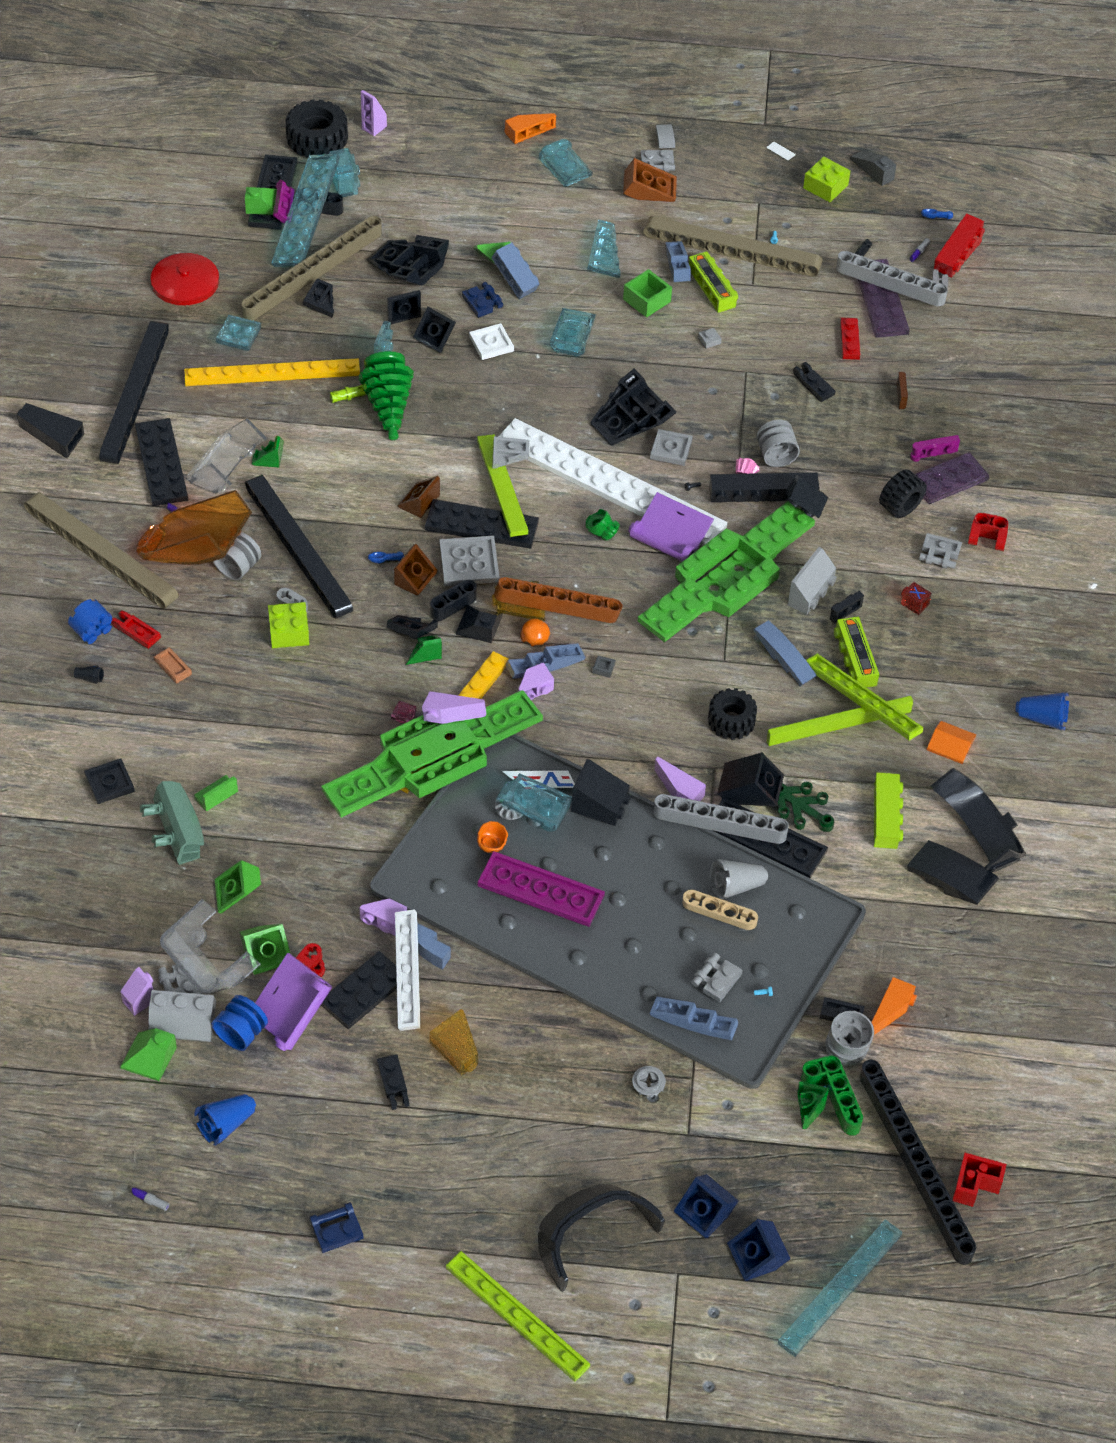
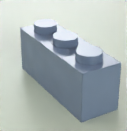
(515, 270)

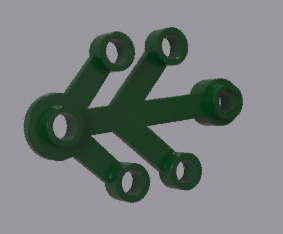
(802, 804)

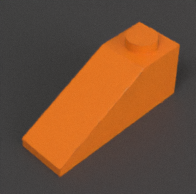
(527, 126)
(894, 1003)

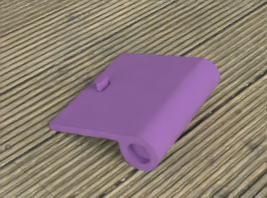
(670, 531)
(291, 1000)

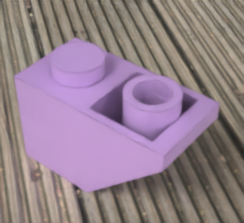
(537, 681)
(381, 914)
(137, 991)

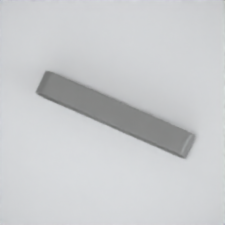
(891, 278)
(720, 818)

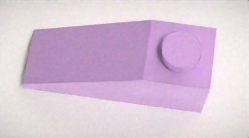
(373, 116)
(451, 708)
(679, 782)

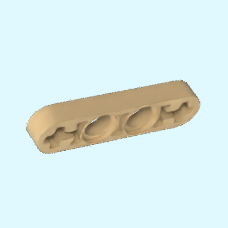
(721, 907)

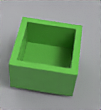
(647, 293)

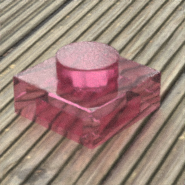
(403, 712)

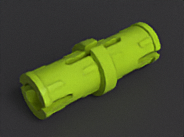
(347, 393)

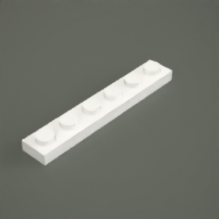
(407, 970)

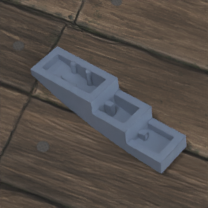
(785, 652)
(553, 657)
(694, 1019)

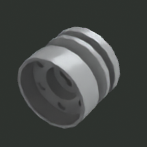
(778, 443)
(239, 557)
(849, 1037)

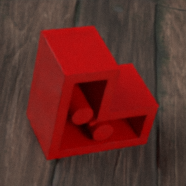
(977, 1174)

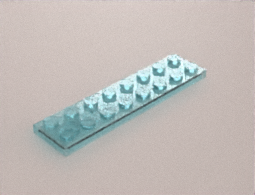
(305, 210)

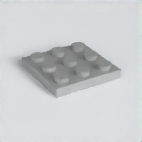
(469, 560)

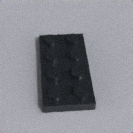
(362, 990)

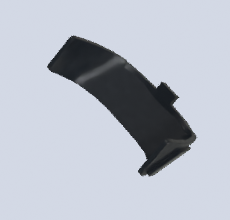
(983, 819)
(575, 1207)

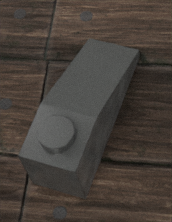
(876, 166)

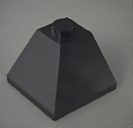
(404, 307)
(434, 328)
(479, 623)

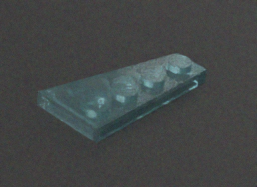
(604, 250)

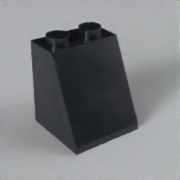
(751, 781)
(600, 794)

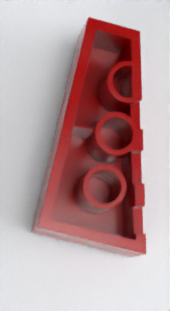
(960, 245)

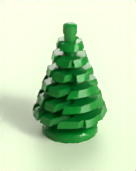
(387, 386)

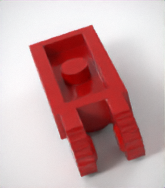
(136, 629)

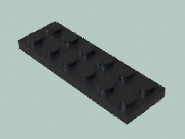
(273, 169)
(161, 462)
(476, 522)
(795, 853)

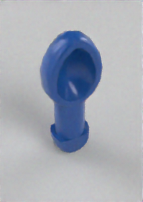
(932, 213)
(380, 557)

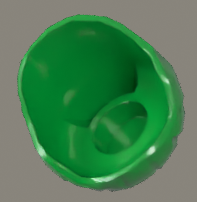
(602, 524)

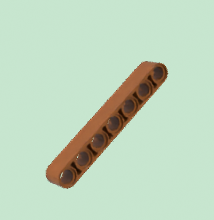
(558, 600)

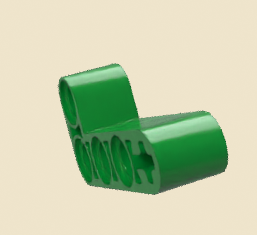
(845, 1094)

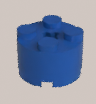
(90, 620)

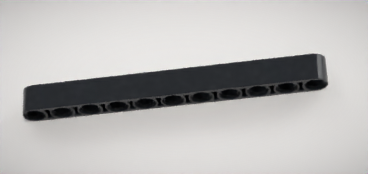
(134, 392)
(299, 547)
(917, 1169)

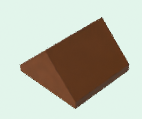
(420, 496)
(414, 571)

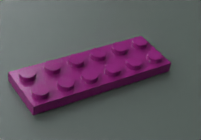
(541, 888)

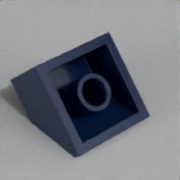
(705, 1205)
(758, 1249)

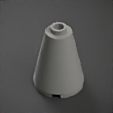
(735, 877)

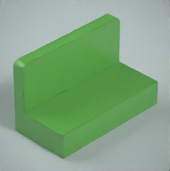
(217, 792)

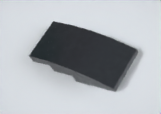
(952, 872)

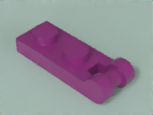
(283, 201)
(934, 447)

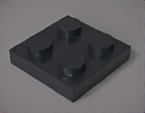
(109, 781)

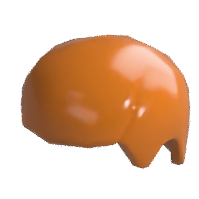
(535, 632)
(492, 837)

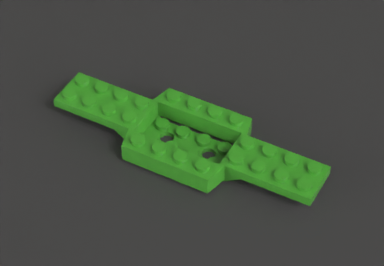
(736, 588)
(395, 764)

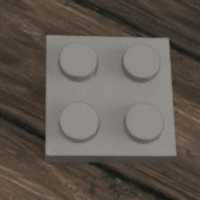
(671, 447)

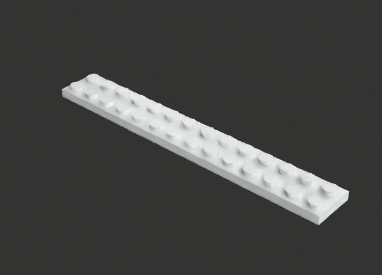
(595, 474)

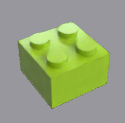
(826, 179)
(288, 625)

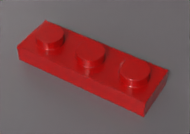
(850, 338)

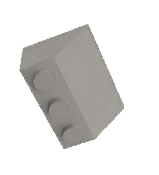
(812, 582)
(183, 1014)

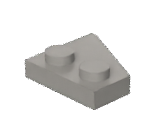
(509, 451)

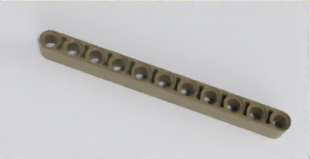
(733, 246)
(311, 268)
(101, 550)

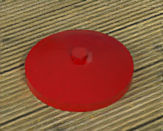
(184, 279)

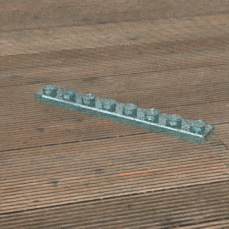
(839, 1288)

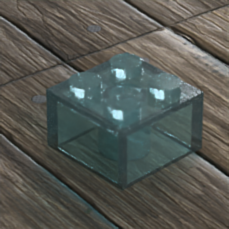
(346, 175)

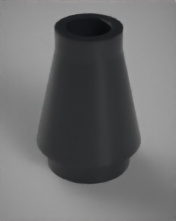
(90, 673)

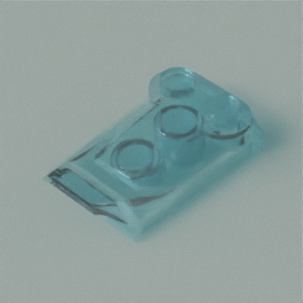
(564, 162)
(572, 332)
(535, 801)

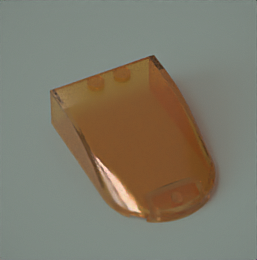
(196, 532)

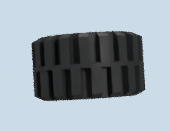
(902, 493)
(735, 702)

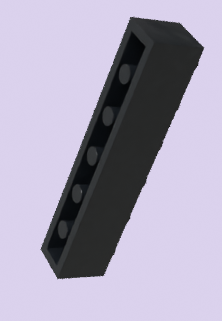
(755, 486)

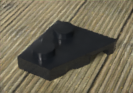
(320, 298)
(411, 626)

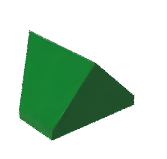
(270, 455)
(426, 649)
(811, 1102)

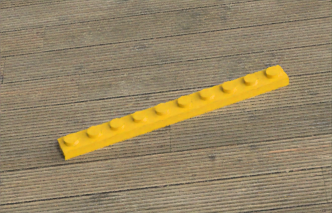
(272, 372)
(477, 688)

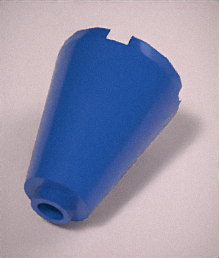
(1045, 709)
(223, 1117)

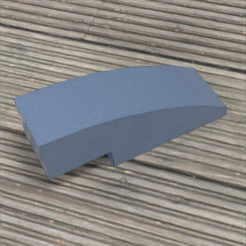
(678, 261)
(431, 949)

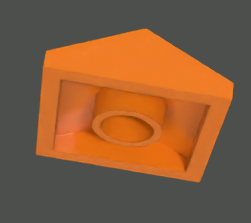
(951, 742)

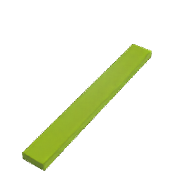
(503, 489)
(864, 697)
(830, 723)
(518, 1316)

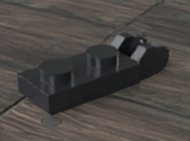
(814, 382)
(393, 1080)

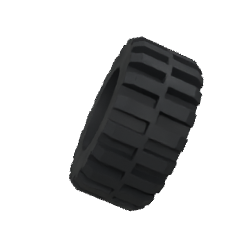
(313, 116)

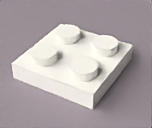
(491, 341)

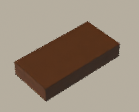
(902, 390)

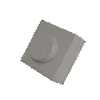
(709, 338)

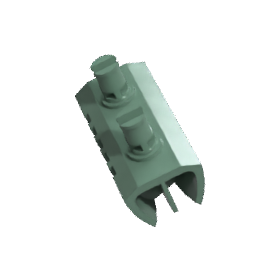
(178, 819)

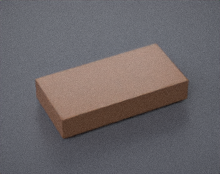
(172, 665)

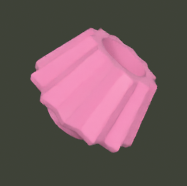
(746, 466)

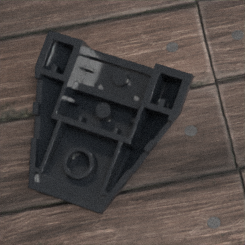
(410, 261)
(631, 410)

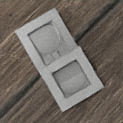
(665, 136)

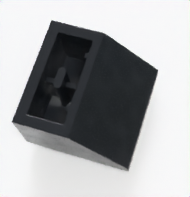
(807, 496)

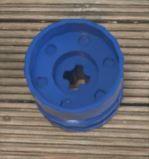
(239, 1022)

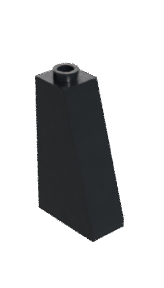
(50, 428)

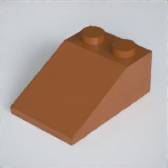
(648, 182)

